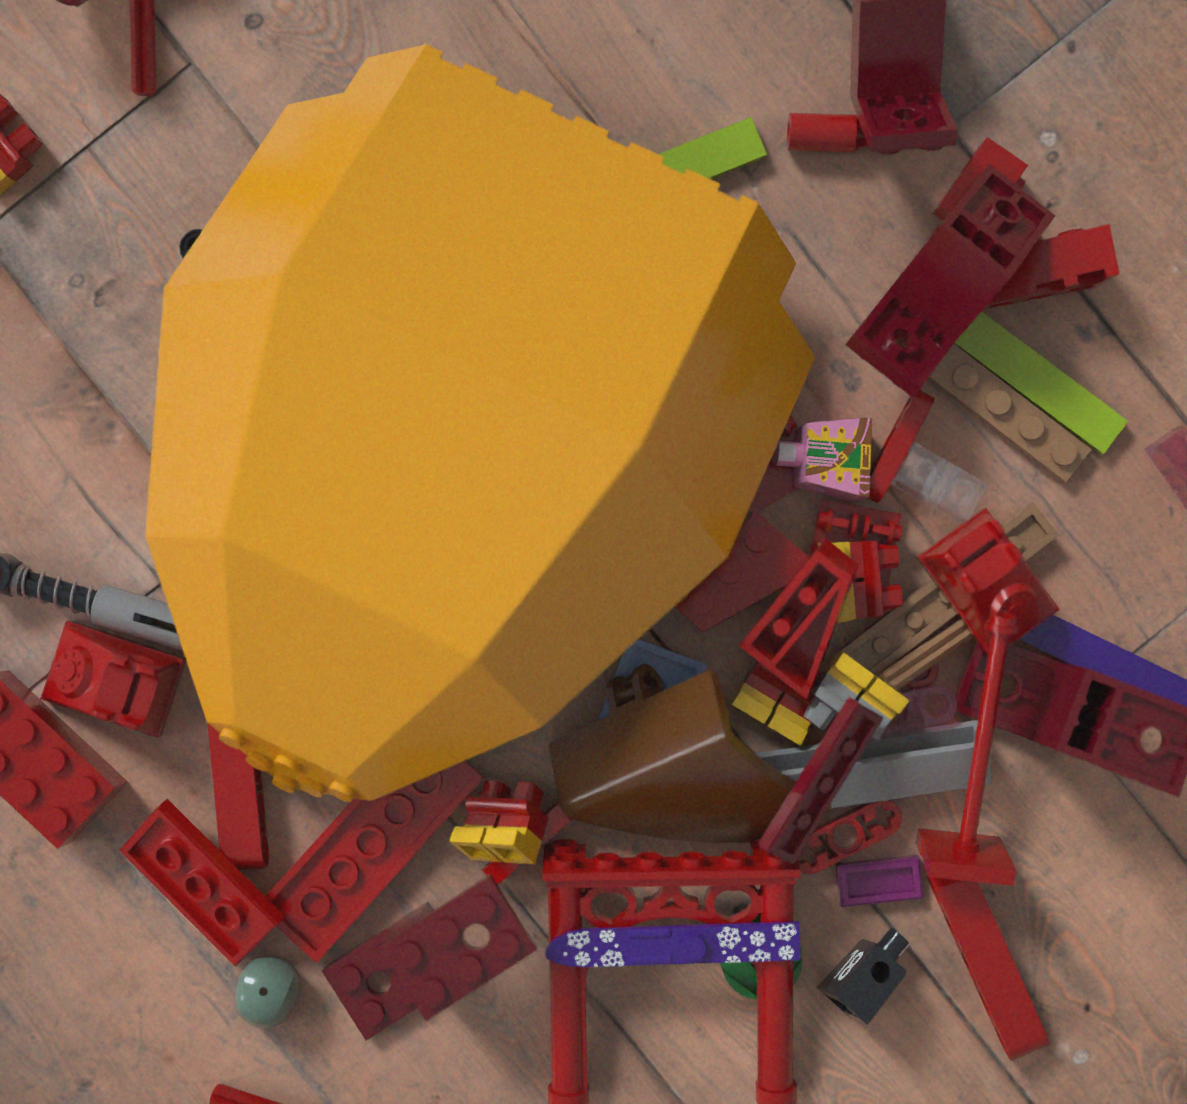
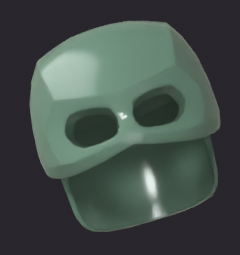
(282, 986)

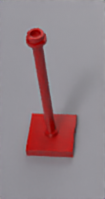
(966, 853)

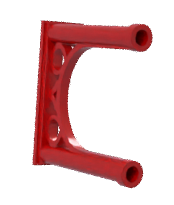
(569, 871)

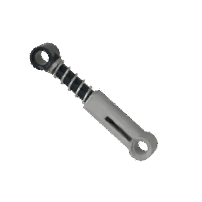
(106, 607)

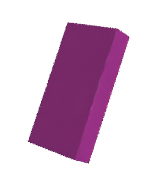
(879, 881)

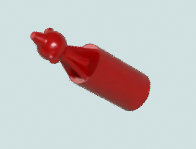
(824, 133)

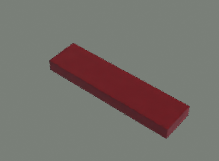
(820, 780)

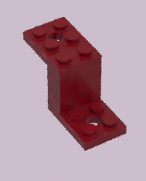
(900, 75)
(951, 280)
(1084, 716)
(430, 958)

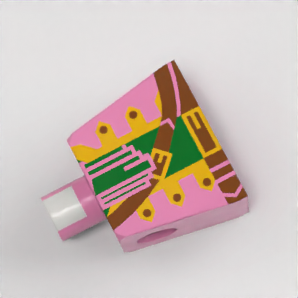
(830, 458)

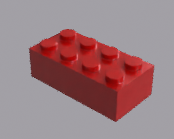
(48, 767)

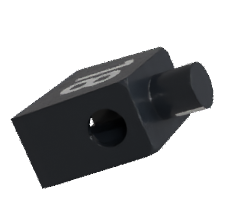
(853, 985)

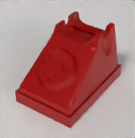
(985, 574)
(113, 679)

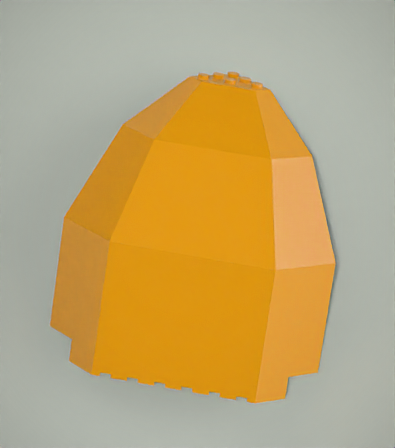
(450, 420)

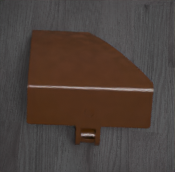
(667, 765)

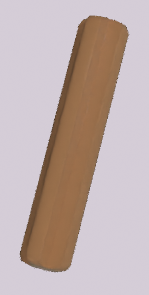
(926, 655)

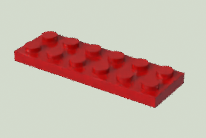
(362, 855)

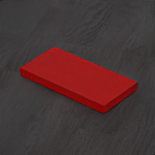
(201, 882)

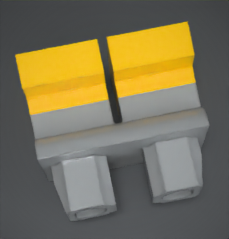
(849, 679)

